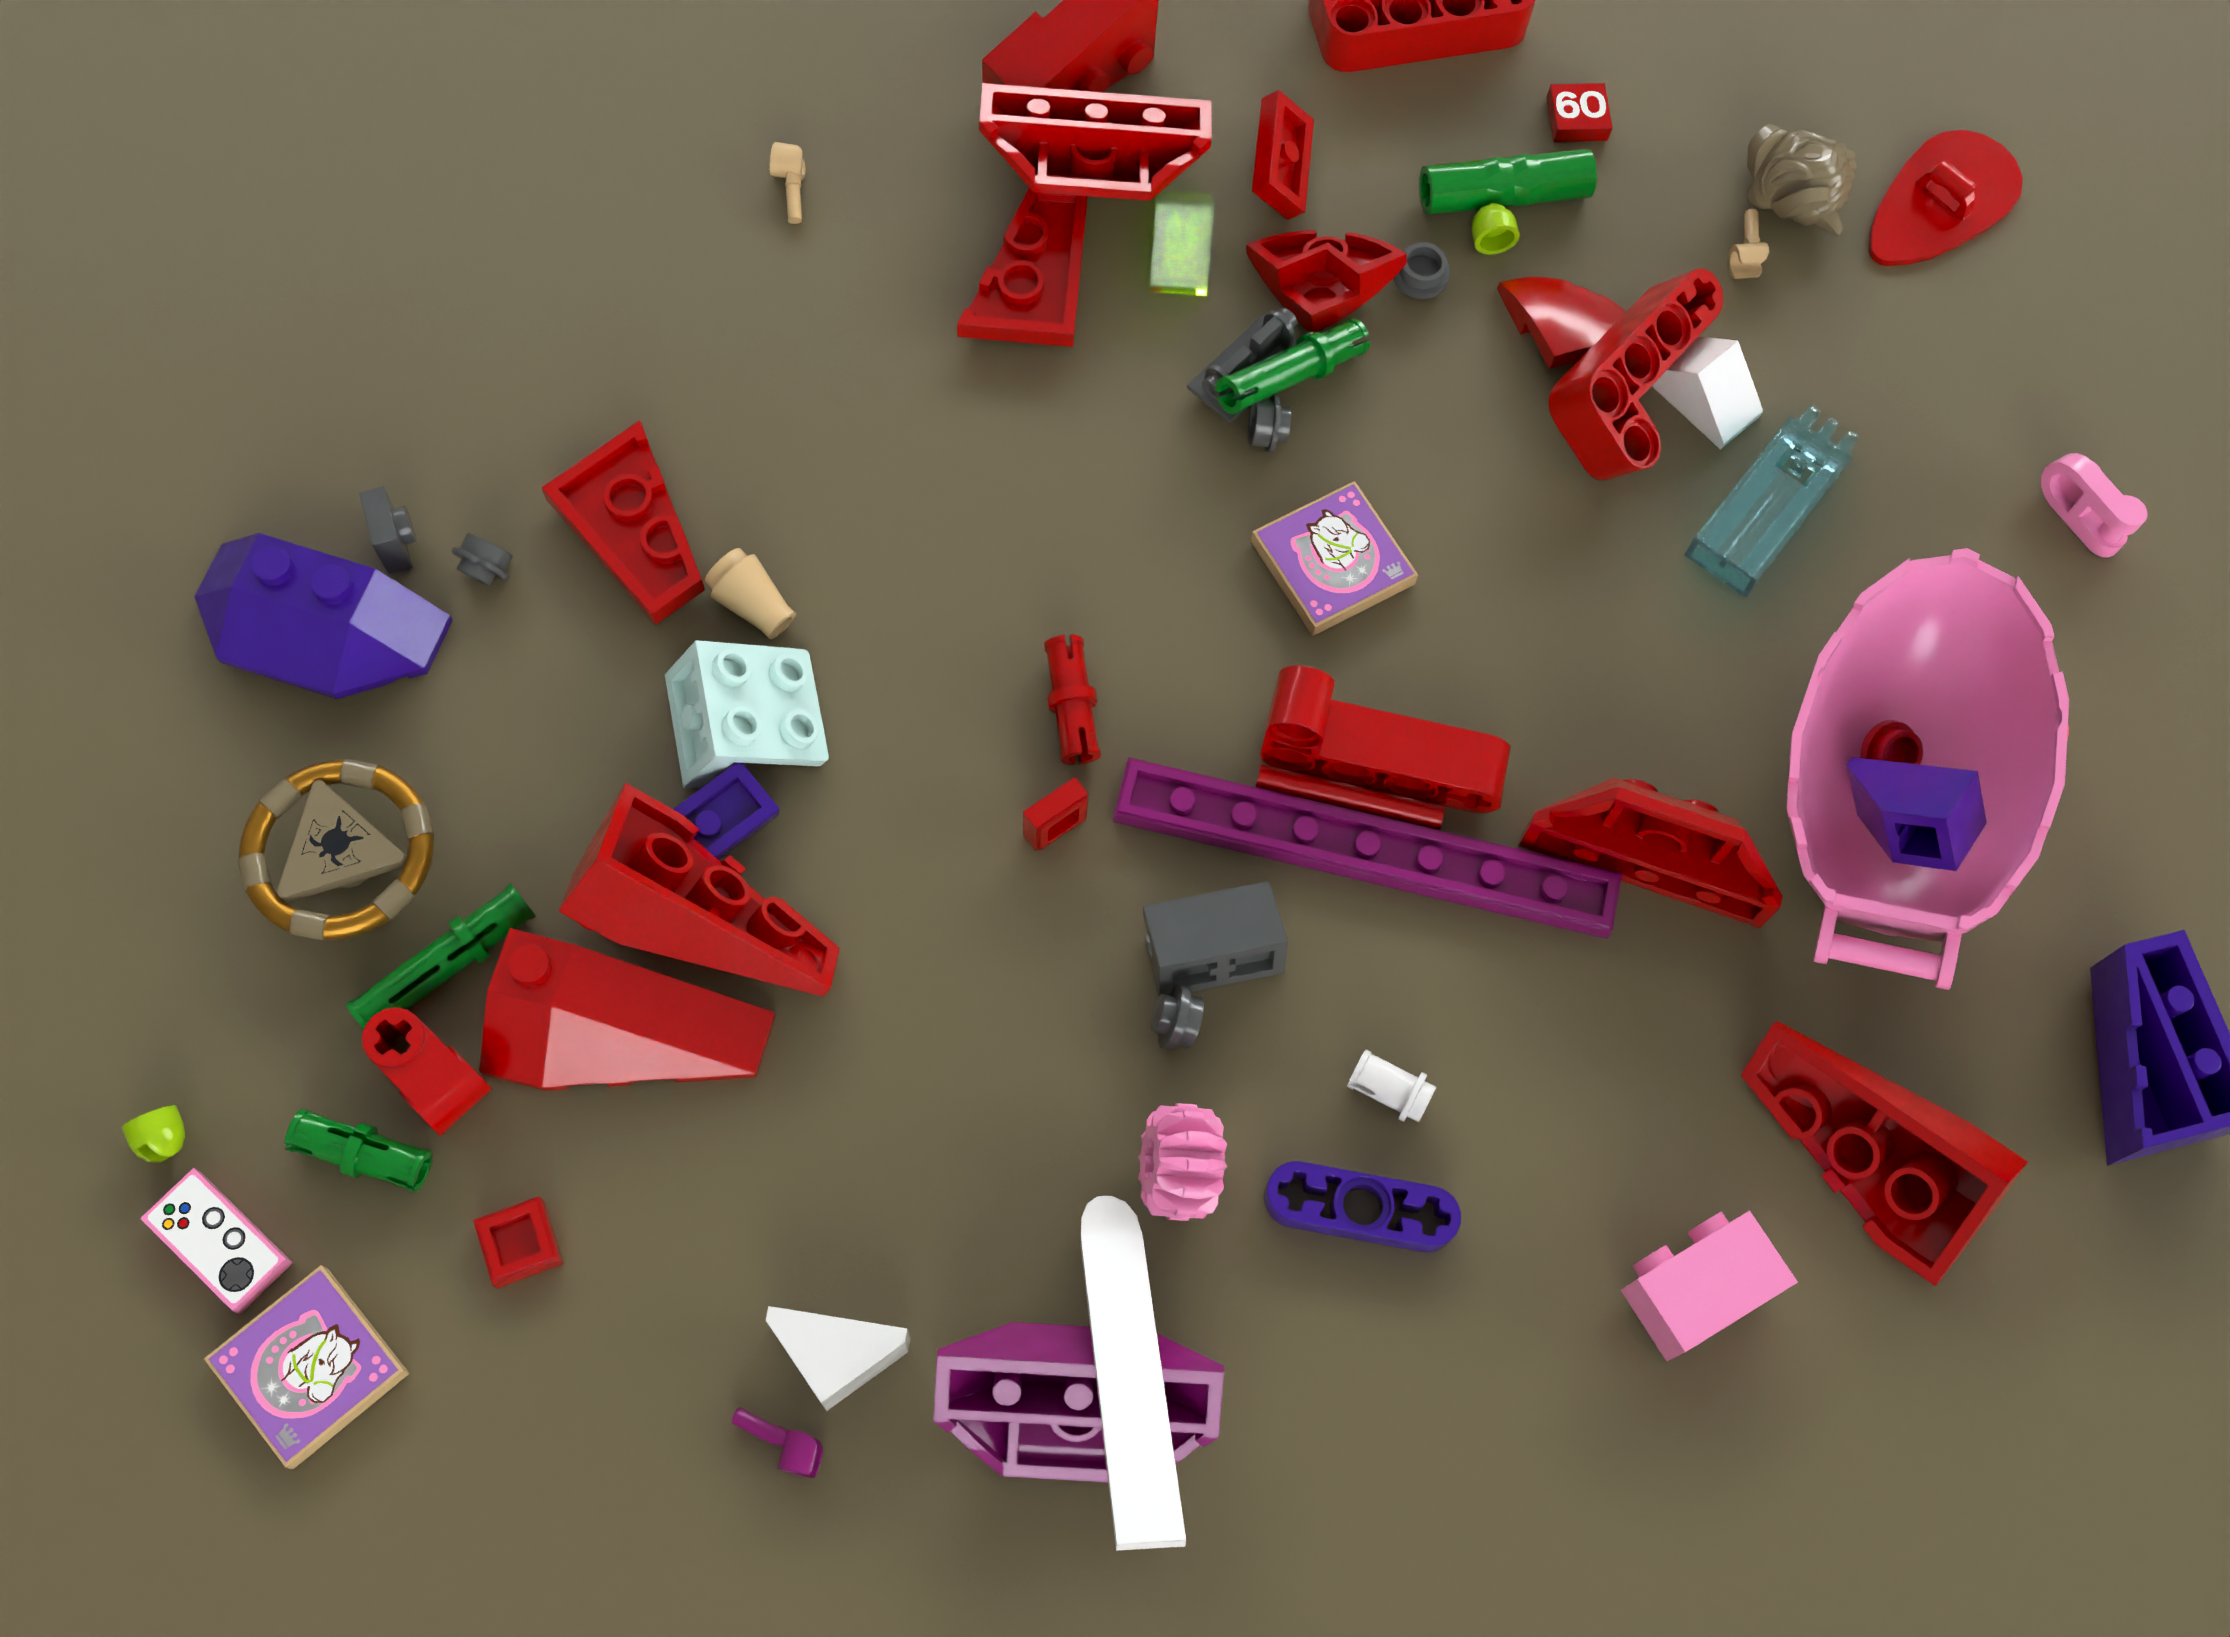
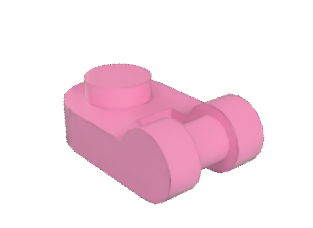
(2091, 504)

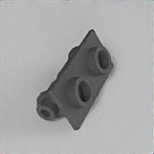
(1263, 339)

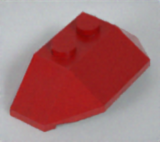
(1094, 139)
(1660, 846)

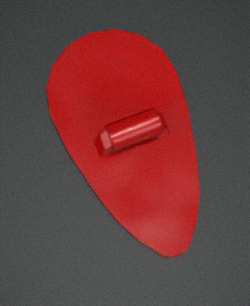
(1944, 198)

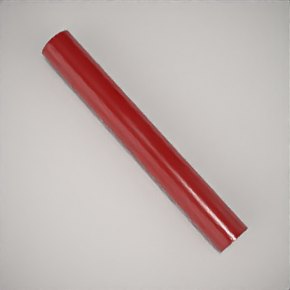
(1351, 797)

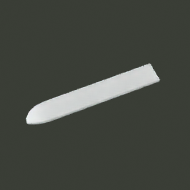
(1129, 1380)

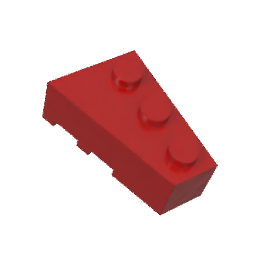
(1076, 46)

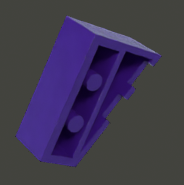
(2159, 1049)

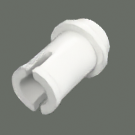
(1392, 1086)

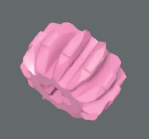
(1182, 1162)

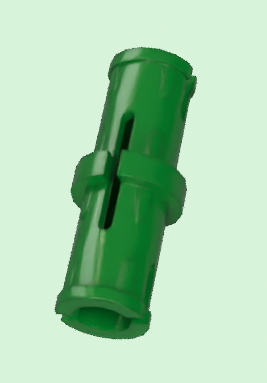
(358, 1150)

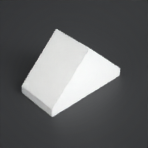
(1712, 389)
(835, 1351)

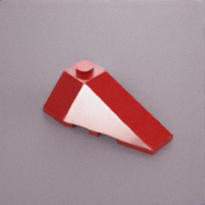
(668, 895)
(589, 1019)
(1898, 1159)

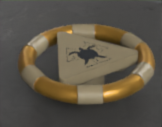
(335, 849)

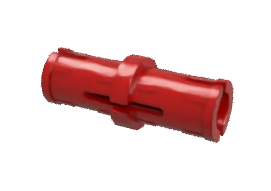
(1072, 699)

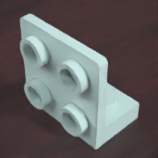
(743, 709)

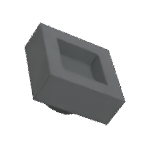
(388, 529)

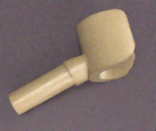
(788, 163)
(1746, 258)

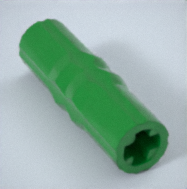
(1507, 181)

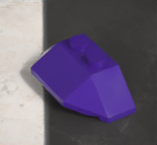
(315, 618)

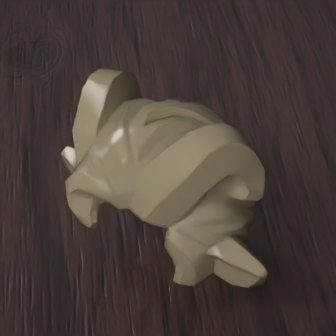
(1800, 176)

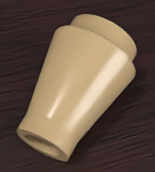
(748, 591)

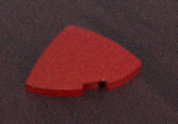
(1324, 275)
(1558, 315)

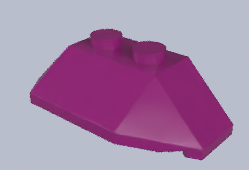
(1031, 1400)

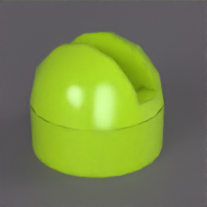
(1494, 229)
(156, 1134)

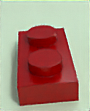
(1283, 155)

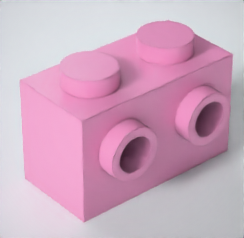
(1708, 1284)

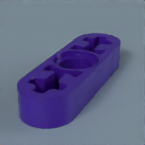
(1408, 1232)

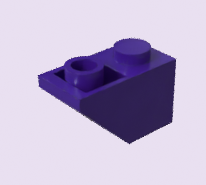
(1918, 810)

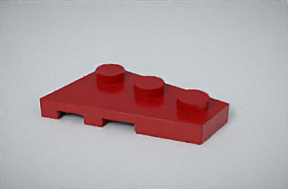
(1035, 276)
(629, 523)

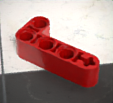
(1399, 32)
(1600, 395)
(1379, 747)

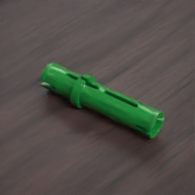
(1311, 357)
(445, 956)

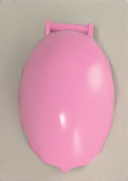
(1979, 682)

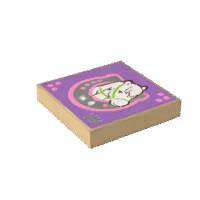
(1333, 558)
(306, 1367)

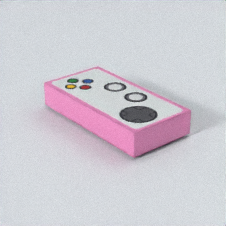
(216, 1241)

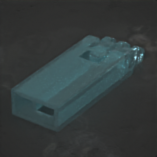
(1769, 504)

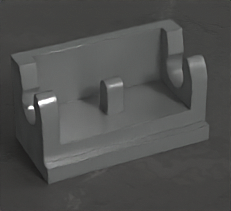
(1215, 938)

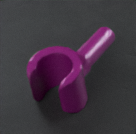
(800, 1451)

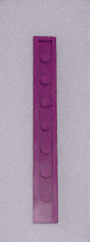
(1368, 848)

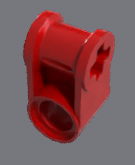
(428, 1073)

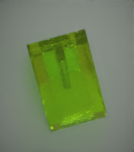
(1181, 242)

